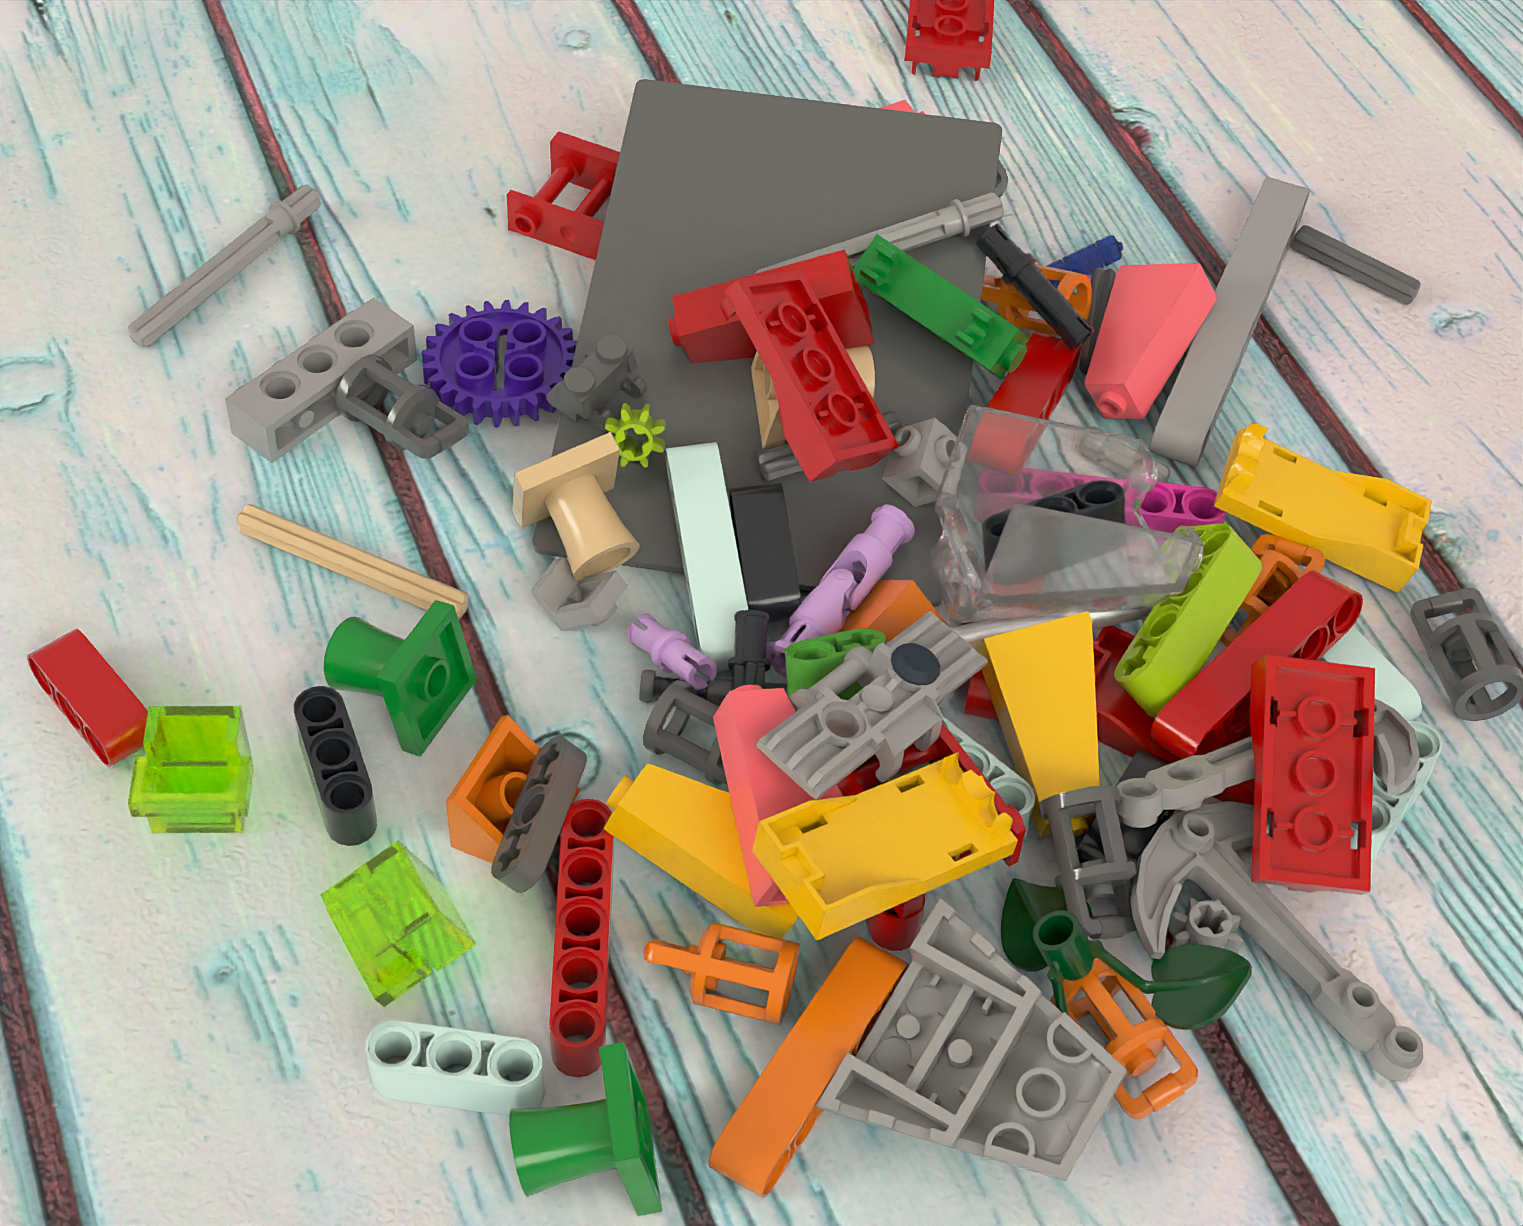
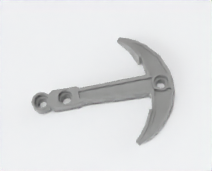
(1198, 777)
(1202, 848)

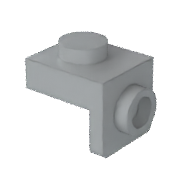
(577, 602)

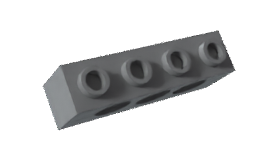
(301, 389)

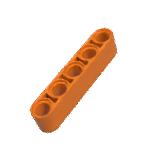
(784, 1098)

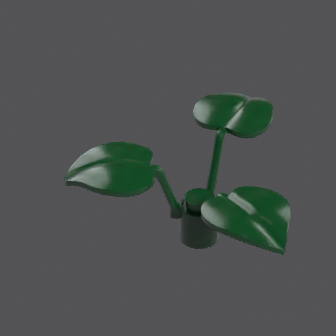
(1190, 981)

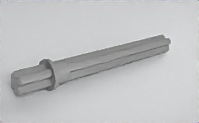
(281, 219)
(919, 231)

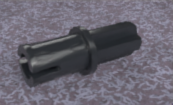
(749, 649)

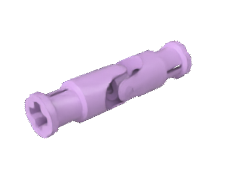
(862, 560)

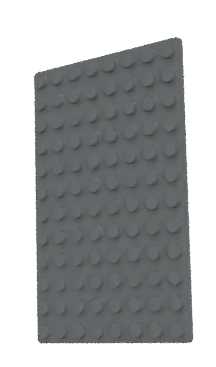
(737, 184)

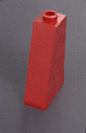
(709, 337)

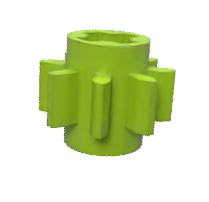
(641, 423)

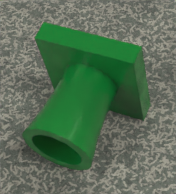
(416, 676)
(591, 1137)

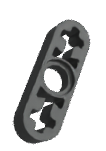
(539, 814)

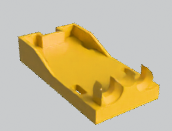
(1347, 516)
(883, 846)

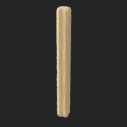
(348, 560)

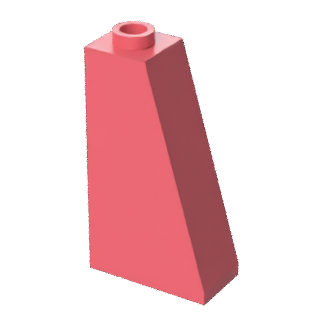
(1145, 334)
(754, 781)

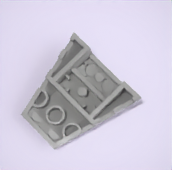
(977, 1059)

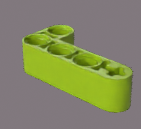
(1189, 625)

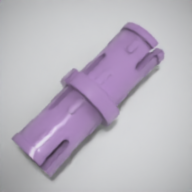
(671, 651)

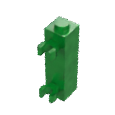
(941, 307)

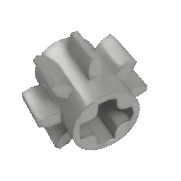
(1206, 924)

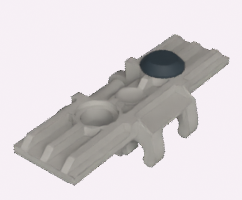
(891, 712)

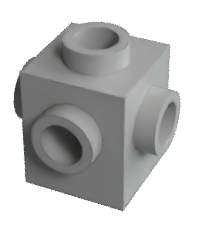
(919, 460)

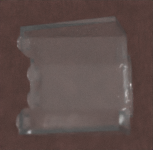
(1049, 557)

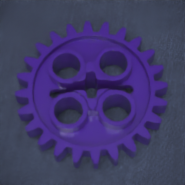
(465, 361)

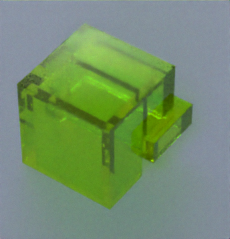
(193, 770)
(396, 922)

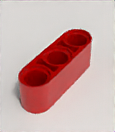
(91, 696)

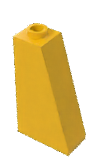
(1047, 707)
(695, 839)

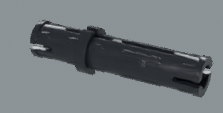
(1041, 294)

